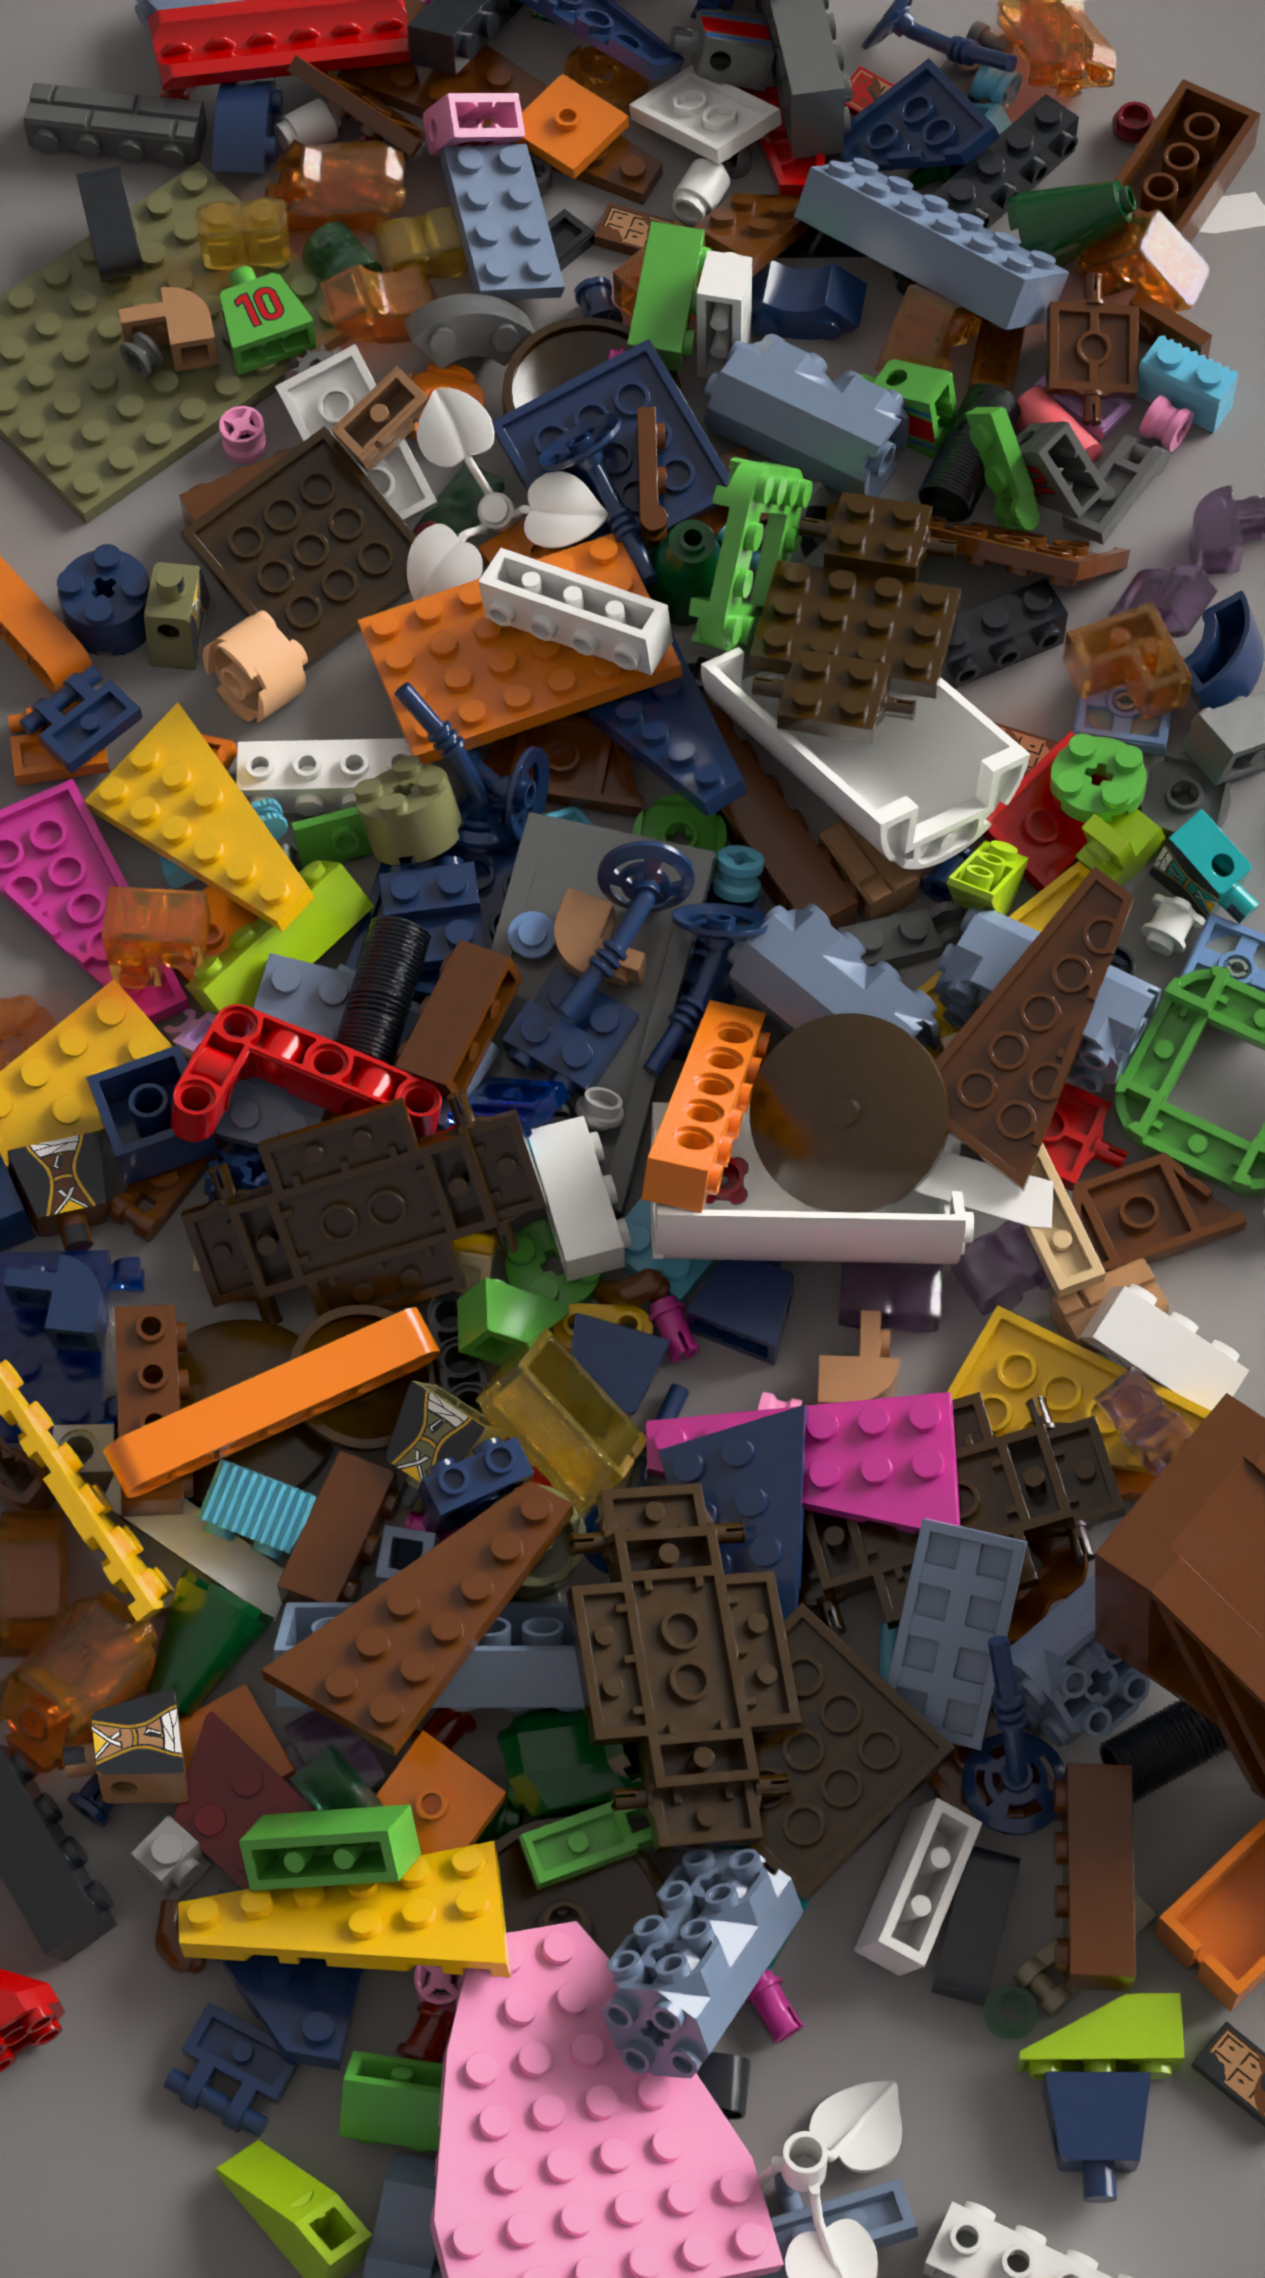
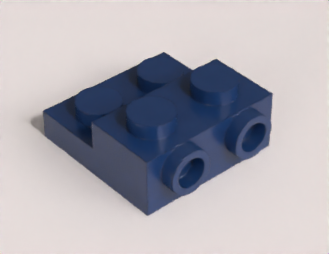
(438, 899)
(567, 1049)
(466, 1489)

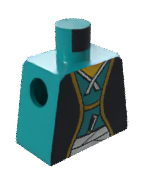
(1205, 869)

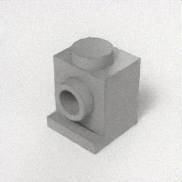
(171, 1859)

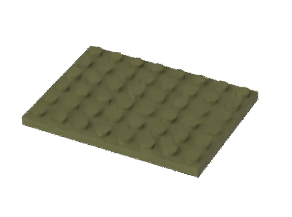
(71, 396)

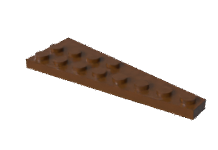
(414, 88)

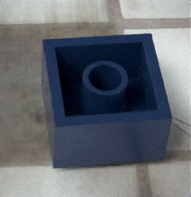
(136, 1115)

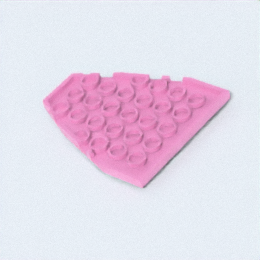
(569, 2156)

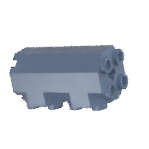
(792, 413)
(990, 950)
(813, 971)
(1070, 1678)
(695, 1968)

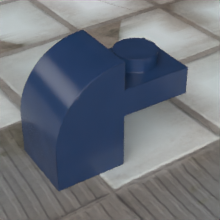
(73, 1300)

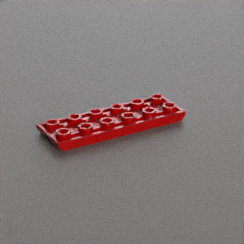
(263, 36)

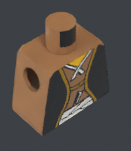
(134, 1752)

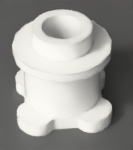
(1170, 924)

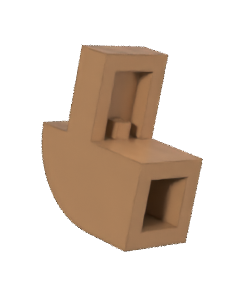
(178, 321)
(580, 930)
(862, 1376)

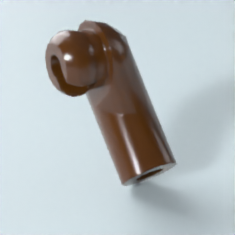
(634, 1289)
(168, 1940)

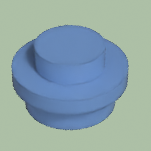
(531, 935)

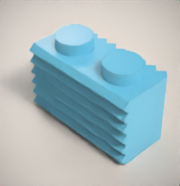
(1187, 382)
(255, 1508)

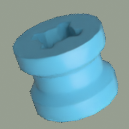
(996, 86)
(738, 874)

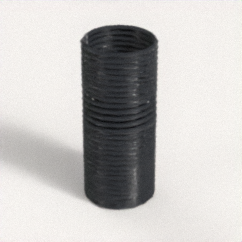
(957, 470)
(386, 984)
(1164, 1747)

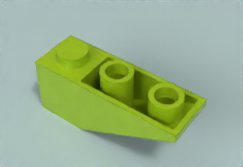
(989, 877)
(1123, 2036)
(296, 2212)

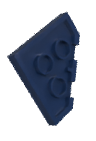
(919, 125)
(301, 2004)

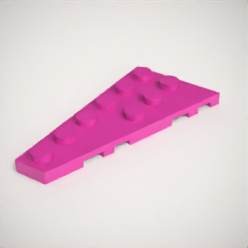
(59, 879)
(863, 1457)

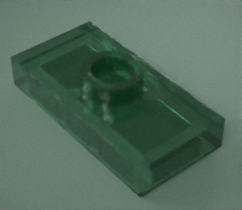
(461, 499)
(333, 1783)

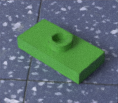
(331, 837)

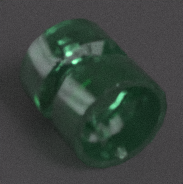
(336, 249)

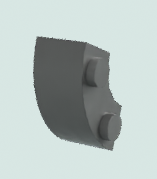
(468, 327)

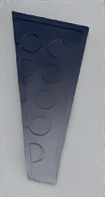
(675, 739)
(753, 1478)

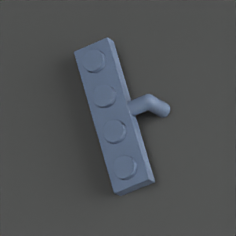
(879, 2209)

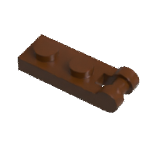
(651, 479)
(163, 1191)

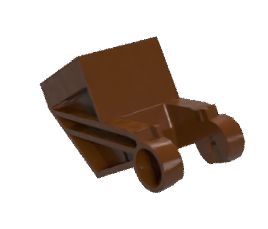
(1188, 1581)

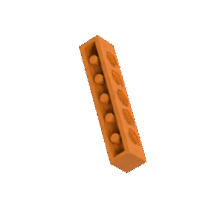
(707, 1107)

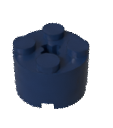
(105, 600)

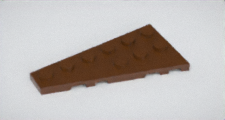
(1025, 551)
(1022, 1040)
(406, 1640)

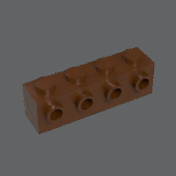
(150, 1389)
(1097, 1877)

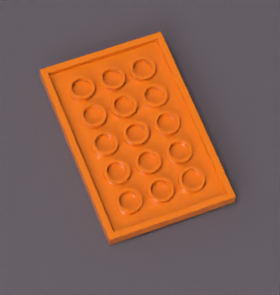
(496, 676)

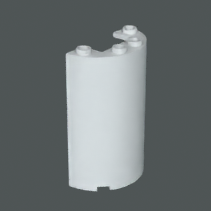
(910, 792)
(781, 1228)

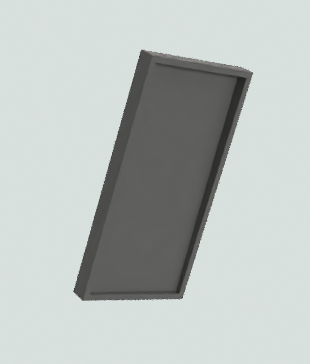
(567, 855)

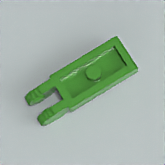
(1004, 468)
(582, 1844)

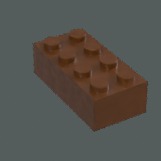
(1190, 156)

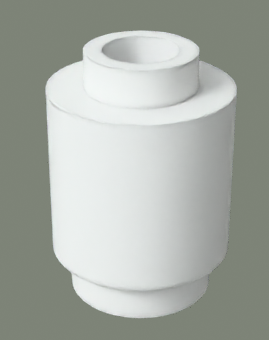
(308, 124)
(700, 190)

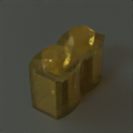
(244, 233)
(422, 241)

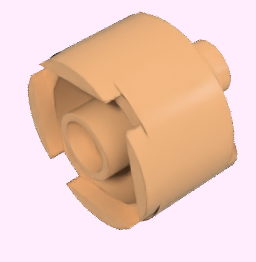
(256, 667)

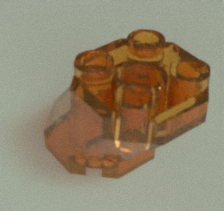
(1058, 44)
(339, 183)
(81, 1664)

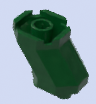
(555, 1767)

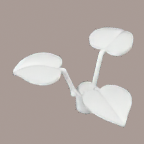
(558, 509)
(865, 2133)

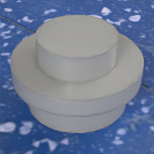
(600, 1108)

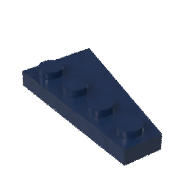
(614, 33)

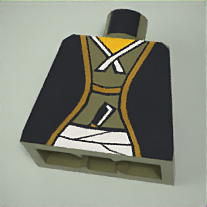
(178, 599)
(431, 1429)

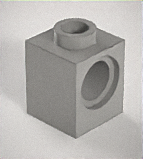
(92, 1439)

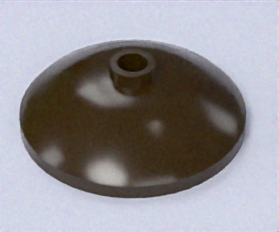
(370, 1419)

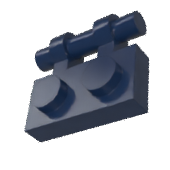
(87, 727)
(239, 2053)

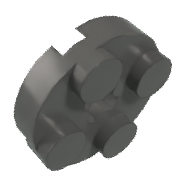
(1177, 774)

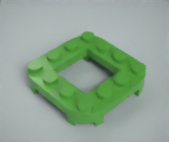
(752, 488)
(1156, 1065)

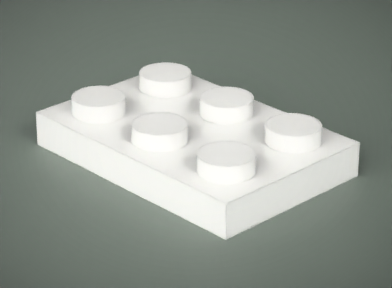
(705, 115)

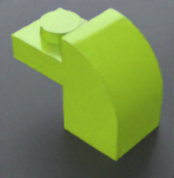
(1122, 845)

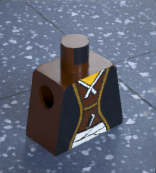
(62, 1187)

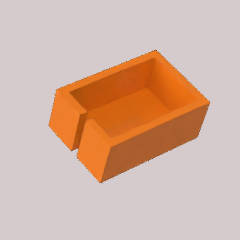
(1223, 1922)

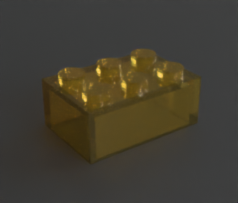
(562, 1420)

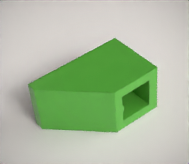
(502, 1319)

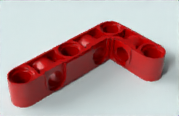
(292, 1061)

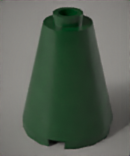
(1070, 218)
(685, 567)
(203, 1640)

